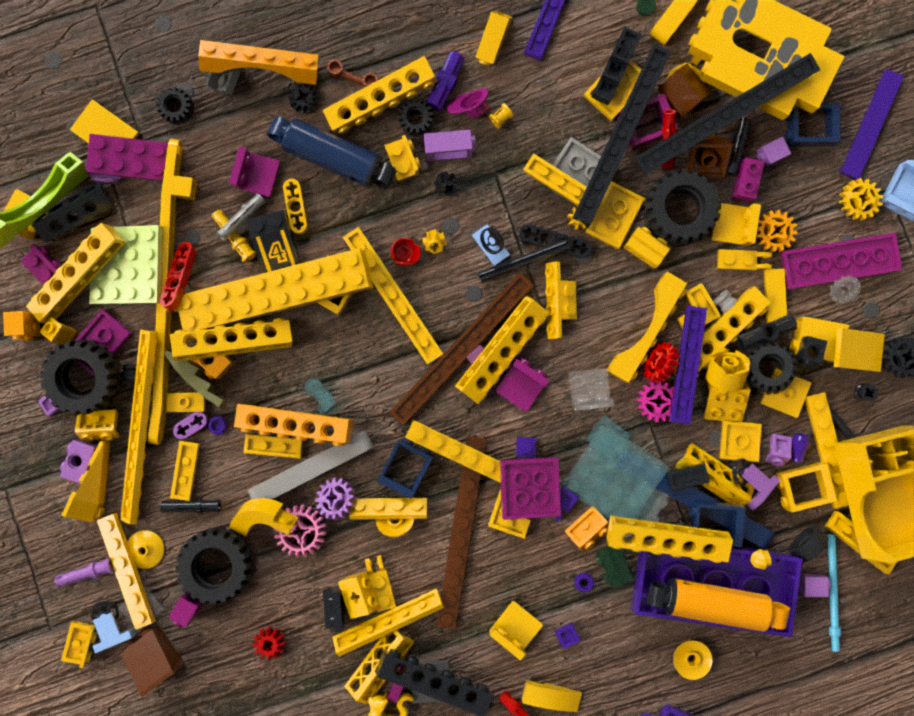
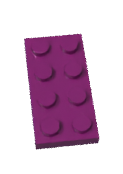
(126, 157)

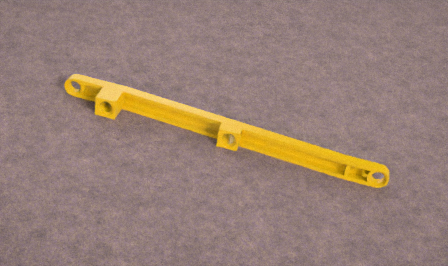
(172, 188)

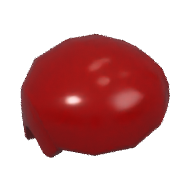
(405, 252)

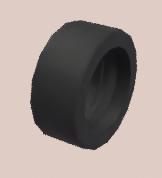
(809, 543)

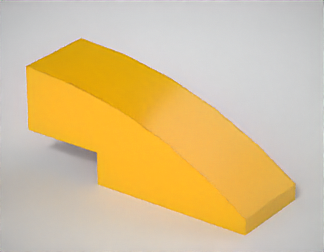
(551, 696)

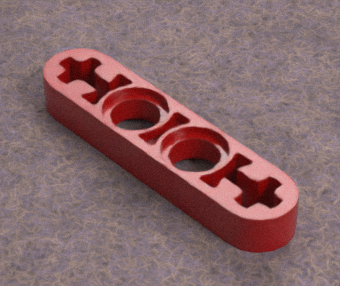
(171, 296)

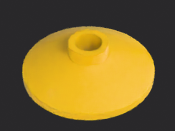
(394, 530)
(153, 545)
(698, 666)

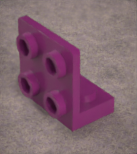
(254, 173)

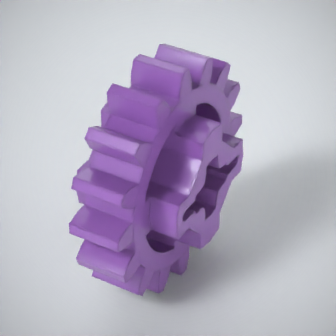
(336, 499)

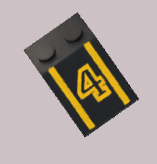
(273, 241)

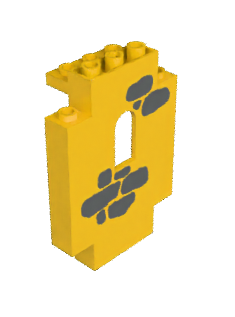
(790, 37)

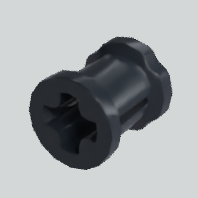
(870, 395)

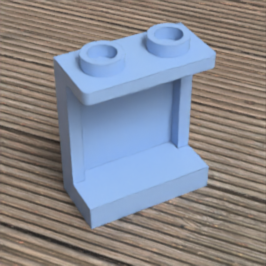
(900, 191)

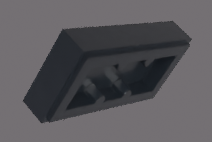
(687, 476)

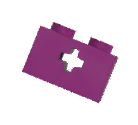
(748, 180)
(185, 610)

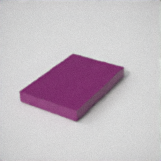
(106, 331)

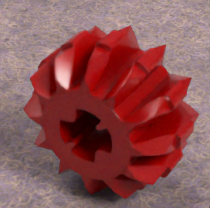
(263, 648)

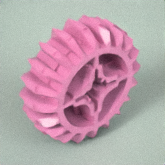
(302, 539)

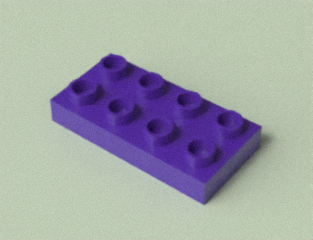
(777, 581)

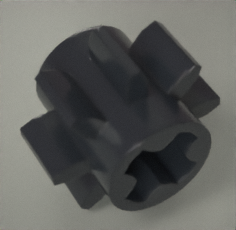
(445, 183)

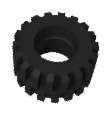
(779, 355)

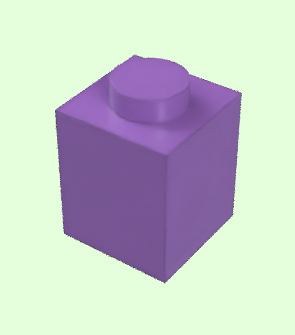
(773, 152)
(814, 585)

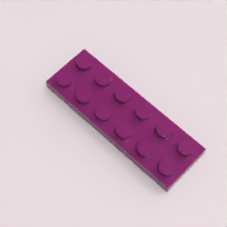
(831, 261)

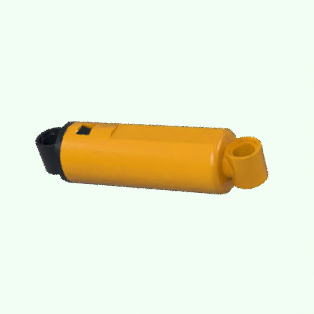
(718, 605)

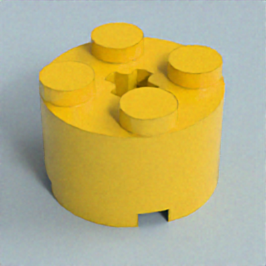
(727, 370)

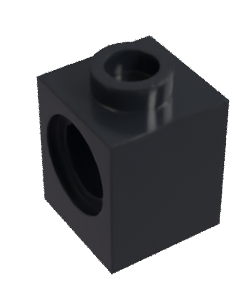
(818, 346)

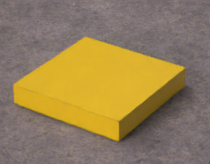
(740, 441)

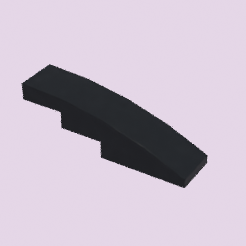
(616, 65)

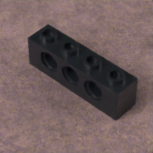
(94, 193)

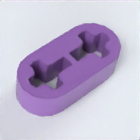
(193, 428)

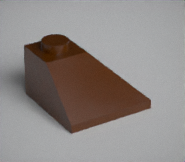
(710, 157)

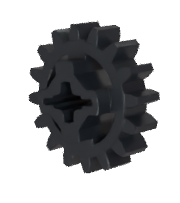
(900, 359)

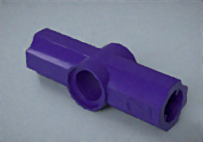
(446, 80)

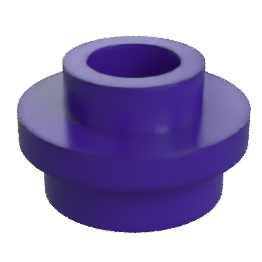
(584, 588)

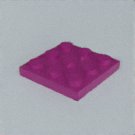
(530, 488)

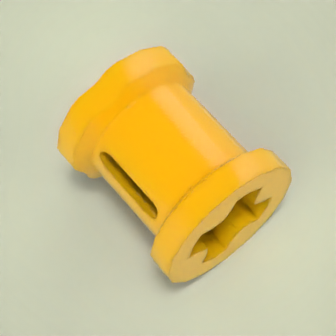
(501, 116)

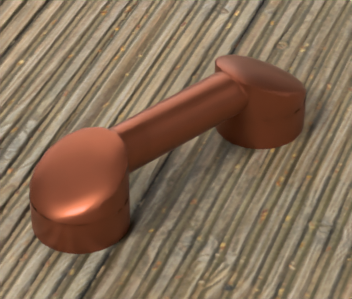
(336, 71)

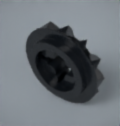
(301, 106)

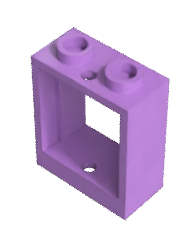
(449, 145)

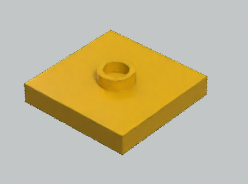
(791, 399)

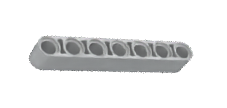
(311, 467)

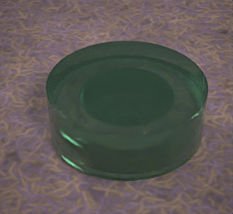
(645, 7)

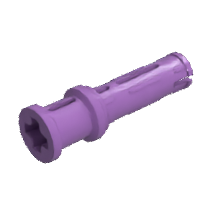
(93, 571)

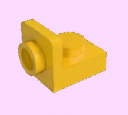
(57, 332)

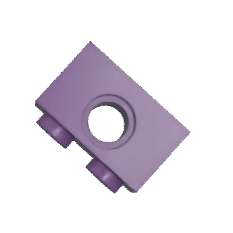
(69, 467)

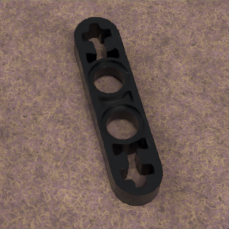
(555, 237)

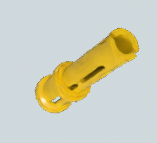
(238, 242)

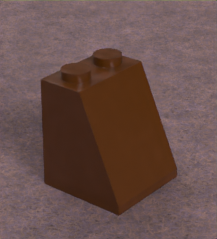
(151, 659)

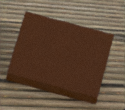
(684, 90)

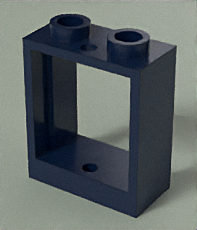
(832, 127)
(396, 485)
(737, 520)

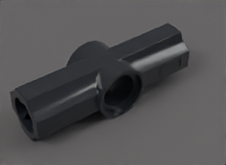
(776, 329)

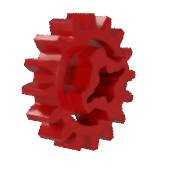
(661, 362)

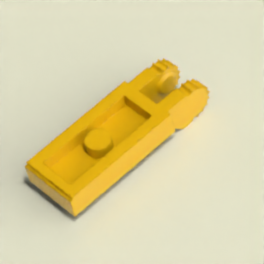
(741, 260)
(381, 585)

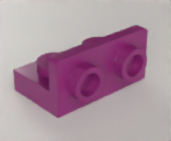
(40, 263)

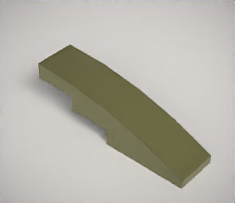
(192, 375)

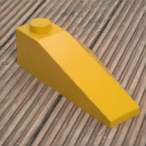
(89, 499)

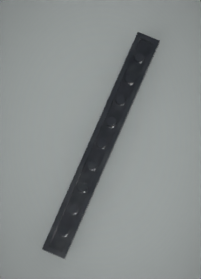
(727, 113)
(621, 135)

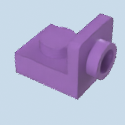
(779, 450)

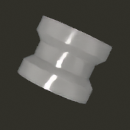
(725, 301)

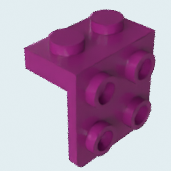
(522, 384)

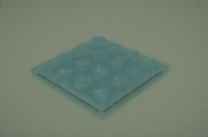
(615, 475)

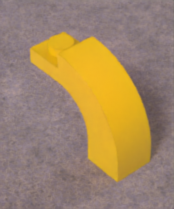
(262, 512)

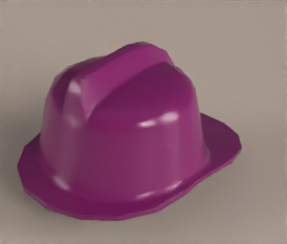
(472, 103)

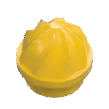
(761, 559)

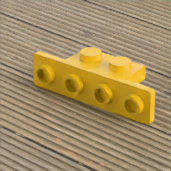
(560, 300)

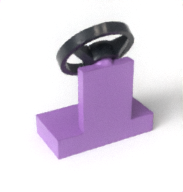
(756, 479)

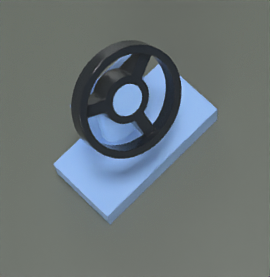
(491, 244)
(107, 627)

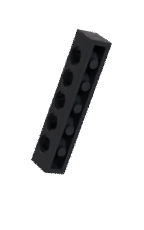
(477, 704)

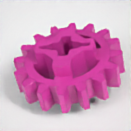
(656, 408)

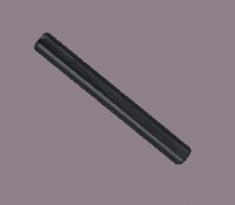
(523, 260)

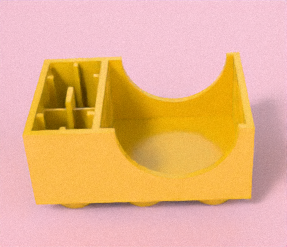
(880, 492)

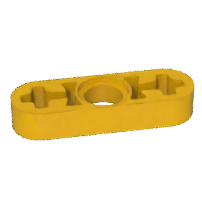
(298, 192)

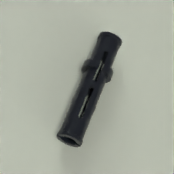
(733, 168)
(191, 506)

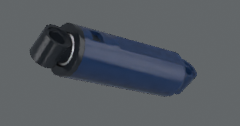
(331, 152)

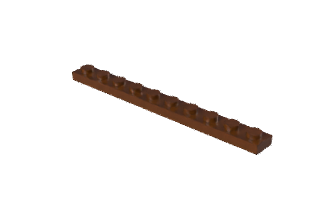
(461, 348)
(459, 540)

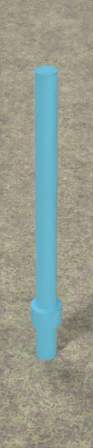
(834, 629)

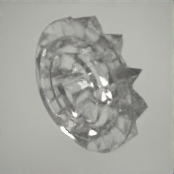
(841, 296)

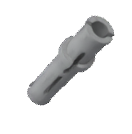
(224, 233)

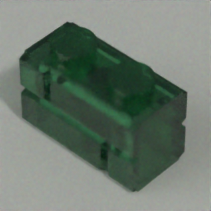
(615, 566)

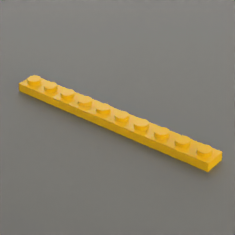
(138, 426)

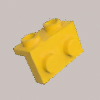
(78, 643)

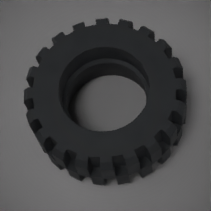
(699, 190)
(57, 380)
(197, 583)

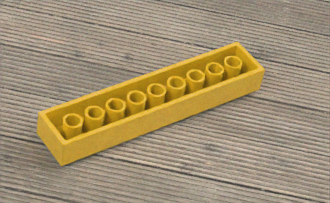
(276, 291)

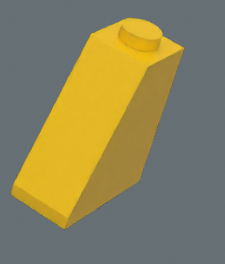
(493, 37)

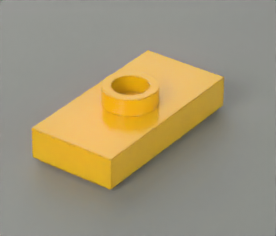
(185, 402)

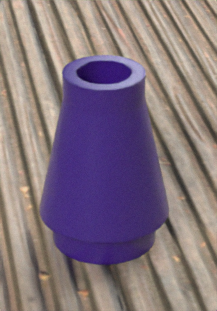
(800, 445)

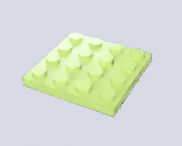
(134, 271)

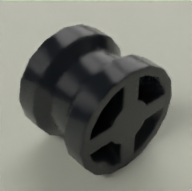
(129, 371)

